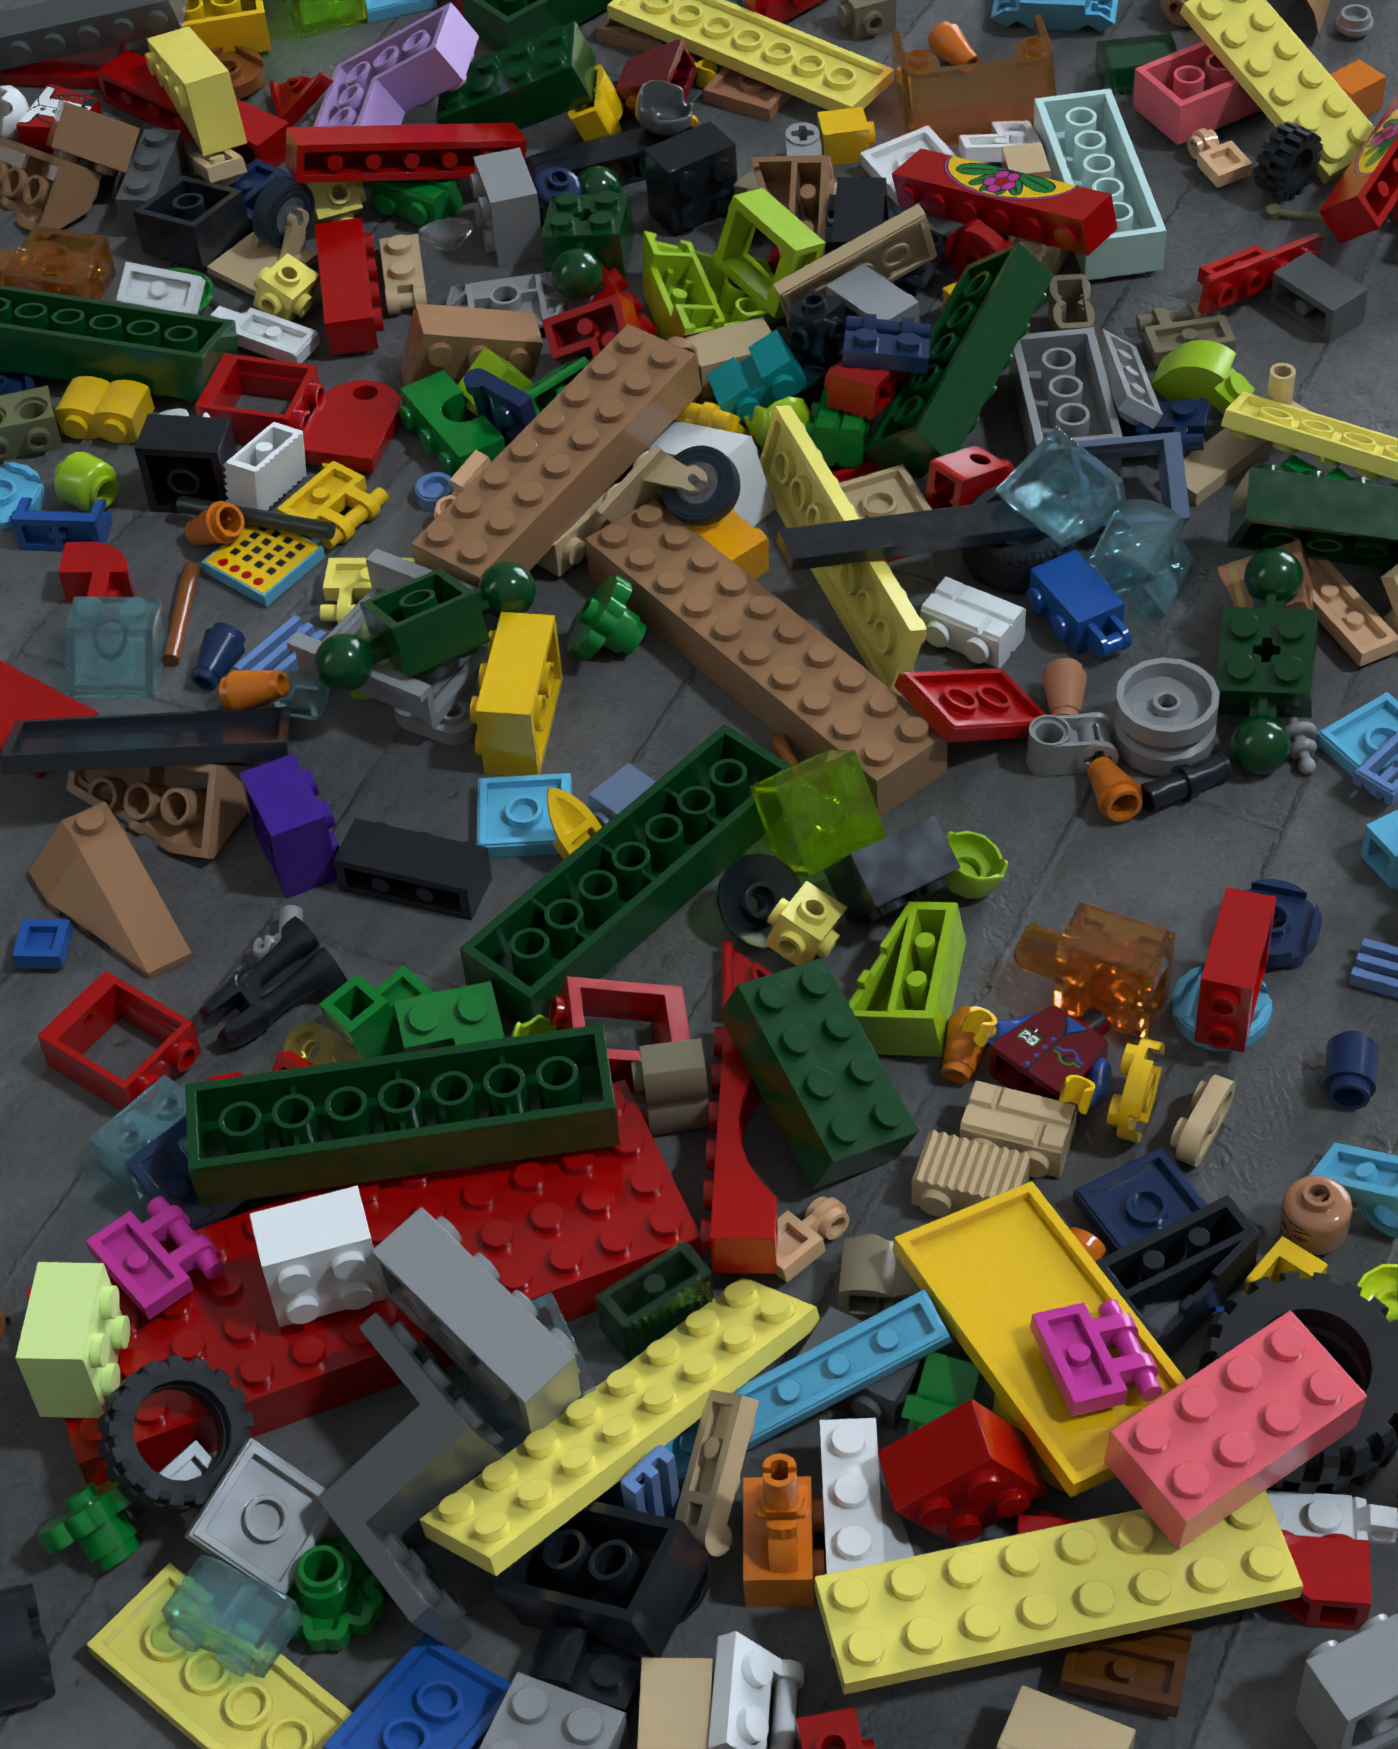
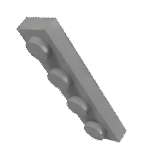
(1128, 381)

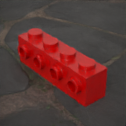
(347, 286)

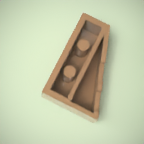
(800, 186)

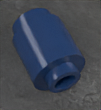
(1351, 1070)

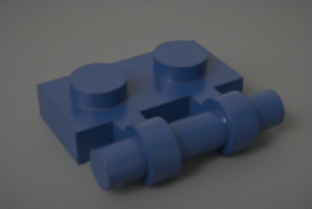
(886, 344)
(1182, 416)

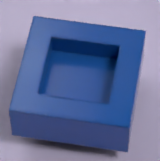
(42, 943)

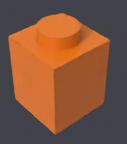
(1362, 85)

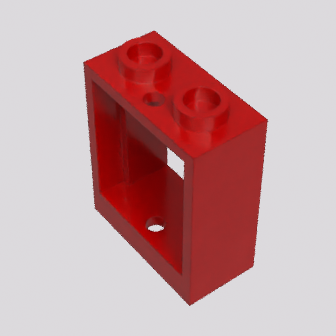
(264, 378)
(1234, 969)
(623, 1000)
(104, 1004)

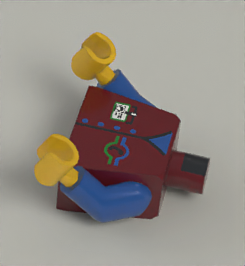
(1047, 1053)

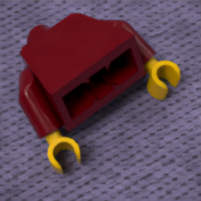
(665, 63)

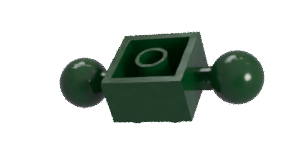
(586, 231)
(423, 624)
(1267, 661)

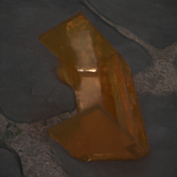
(972, 95)

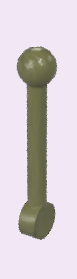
(1274, 212)

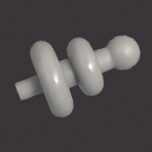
(1302, 745)

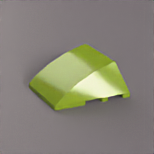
(691, 292)

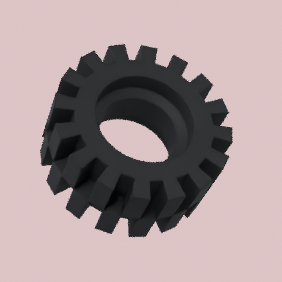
(1287, 161)

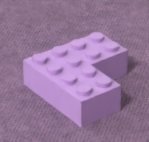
(401, 72)

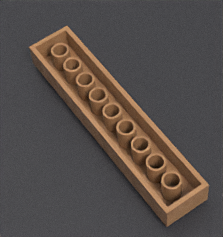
(765, 653)

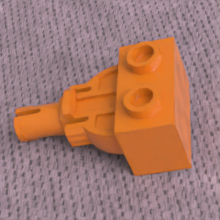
(779, 1536)

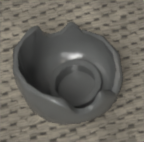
(662, 108)

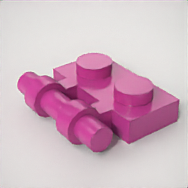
(143, 1266)
(1081, 1362)

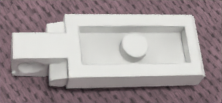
(271, 334)
(1334, 1513)

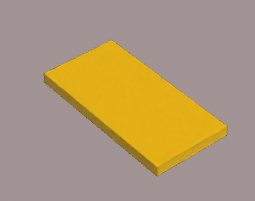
(986, 1279)

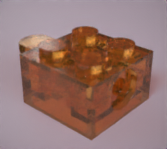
(59, 263)
(1103, 965)

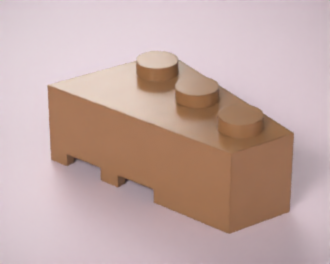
(455, 336)

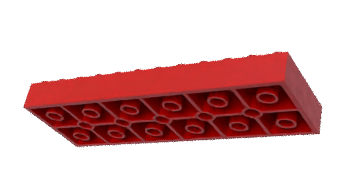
(541, 1221)

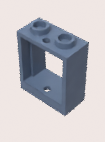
(1170, 464)

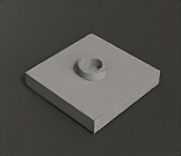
(261, 1517)

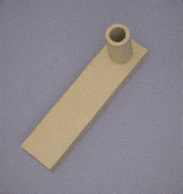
(1228, 455)

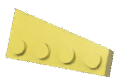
(198, 89)

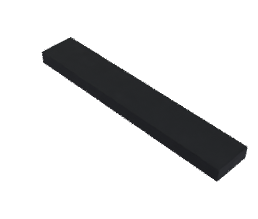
(904, 535)

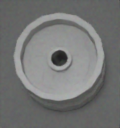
(1165, 715)

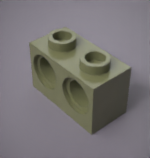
(28, 424)

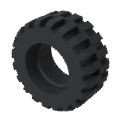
(1356, 1337)

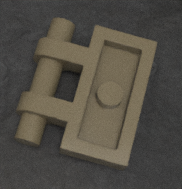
(1172, 328)

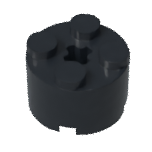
(23, 1650)

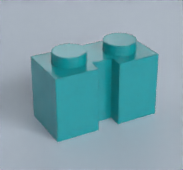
(760, 379)

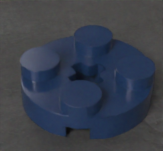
(1297, 923)

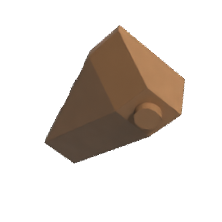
(44, 187)
(179, 806)
(103, 886)

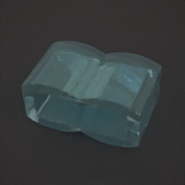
(231, 1616)

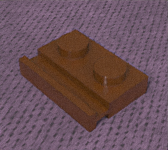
(1131, 1669)

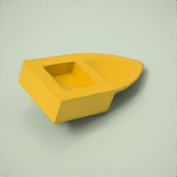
(570, 820)

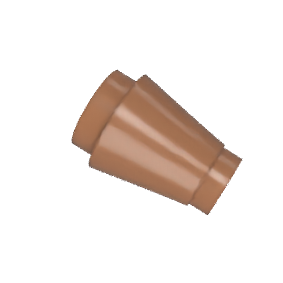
(1064, 686)

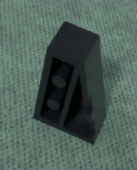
(1184, 1270)

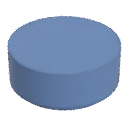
(431, 489)

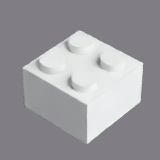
(317, 1256)

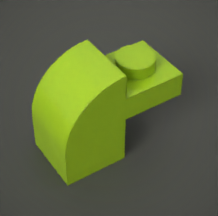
(1198, 371)

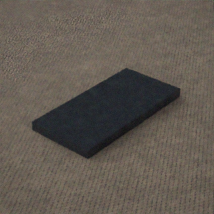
(147, 740)

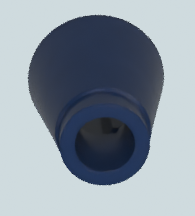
(217, 655)

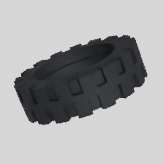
(120, 1448)

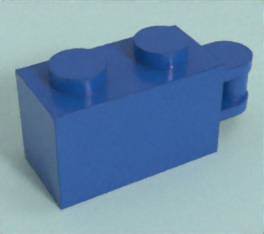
(1078, 605)

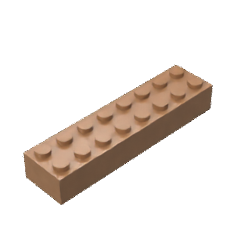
(563, 458)

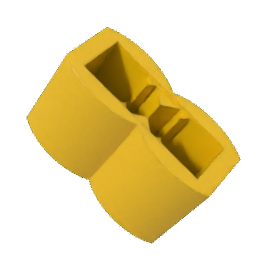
(603, 114)
(104, 409)

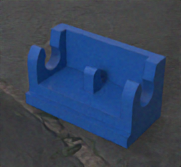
(51, 530)

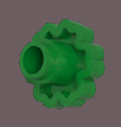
(607, 621)
(97, 1524)
(335, 1595)

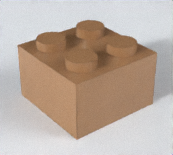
(93, 137)

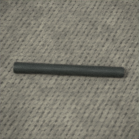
(265, 519)

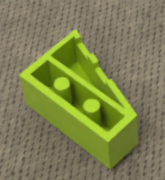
(913, 982)

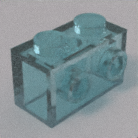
(135, 1127)

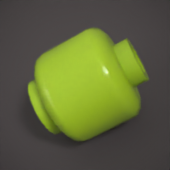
(84, 479)

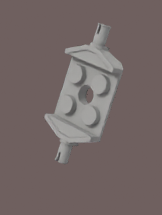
(528, 294)

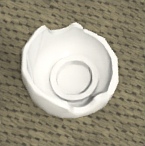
(12, 109)

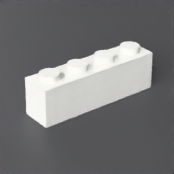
(856, 1499)

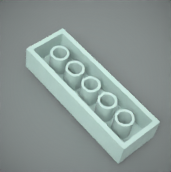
(1093, 150)

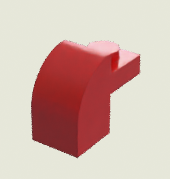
(94, 571)

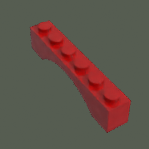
(743, 1209)
(1330, 1568)

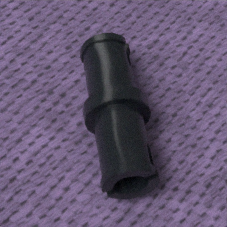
(1186, 781)

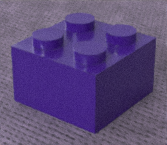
(291, 824)

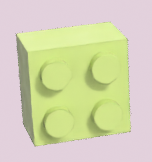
(72, 1339)

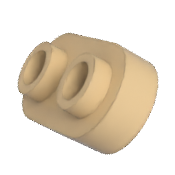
(1210, 1107)

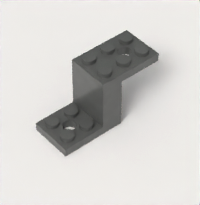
(409, 1475)

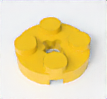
(1139, 1089)

